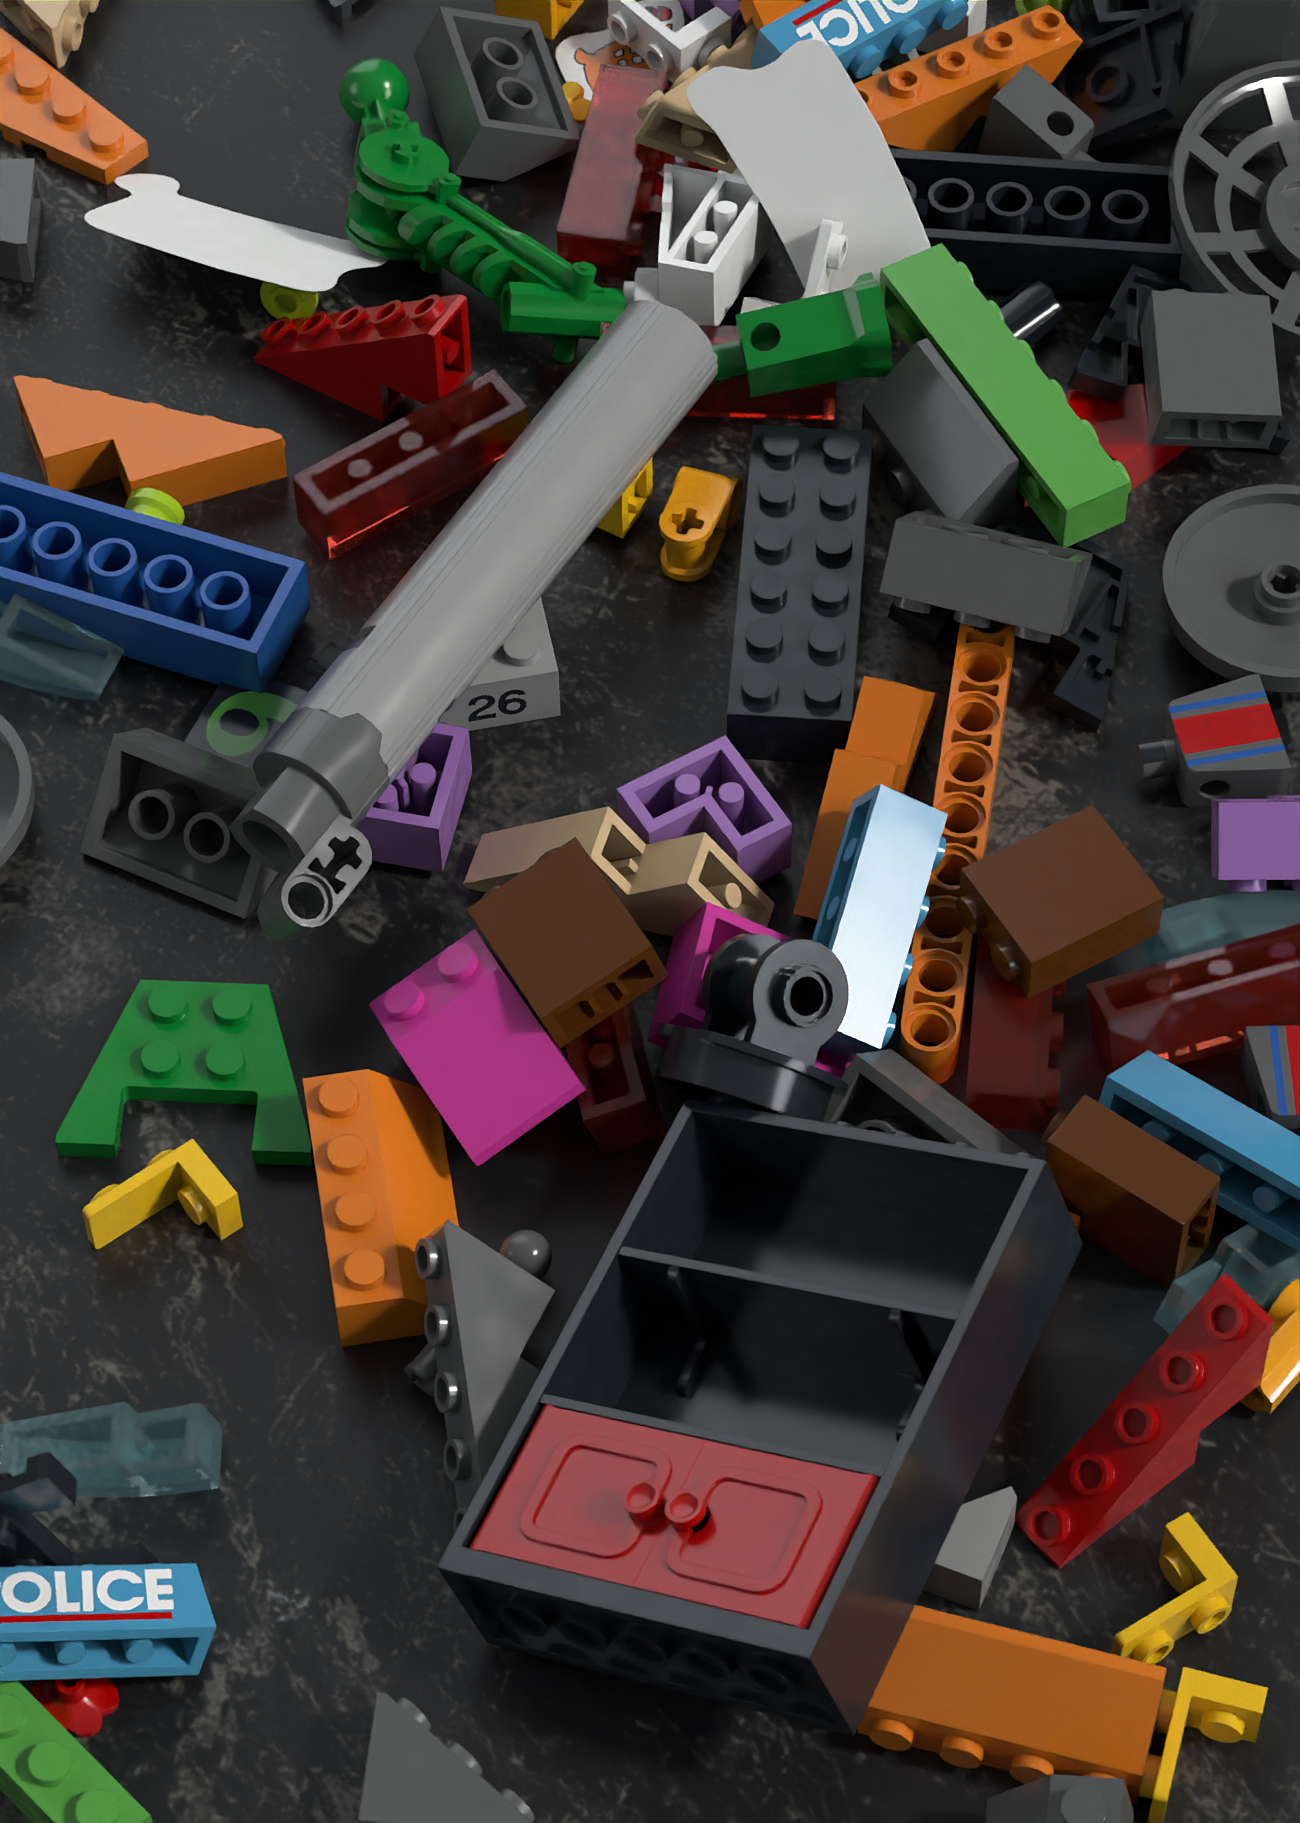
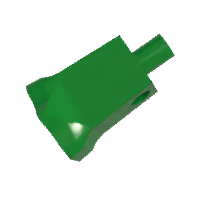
(810, 341)

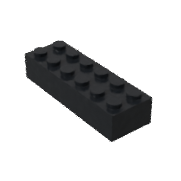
(1044, 218)
(799, 593)

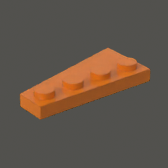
(60, 118)

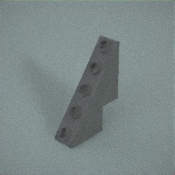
(479, 1325)
(424, 1781)

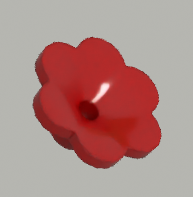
(78, 1707)

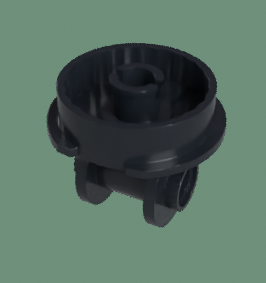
(762, 1028)

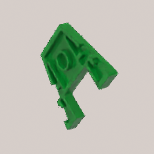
(192, 1047)

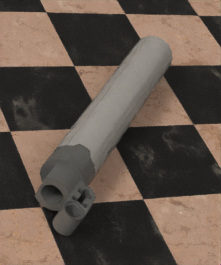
(460, 608)

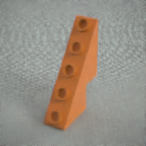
(942, 93)
(99, 437)
(880, 749)

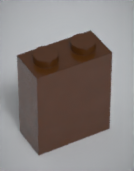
(1059, 902)
(567, 942)
(1131, 1190)

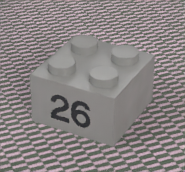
(516, 682)

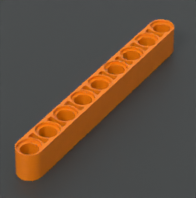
(978, 705)

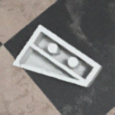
(708, 241)

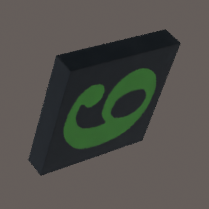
(242, 721)

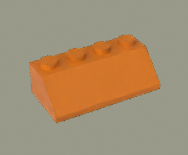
(379, 1193)
(1014, 1701)

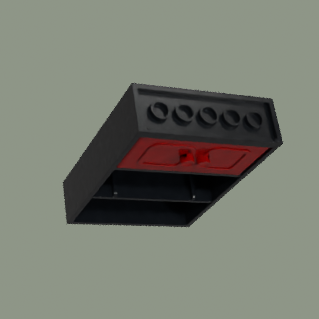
(766, 1411)

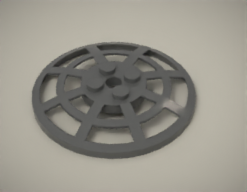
(1278, 202)

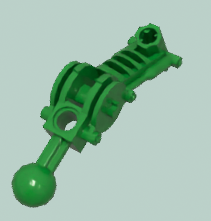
(413, 210)

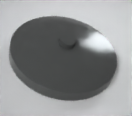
(1237, 585)

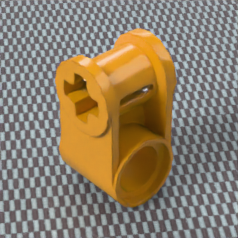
(697, 522)

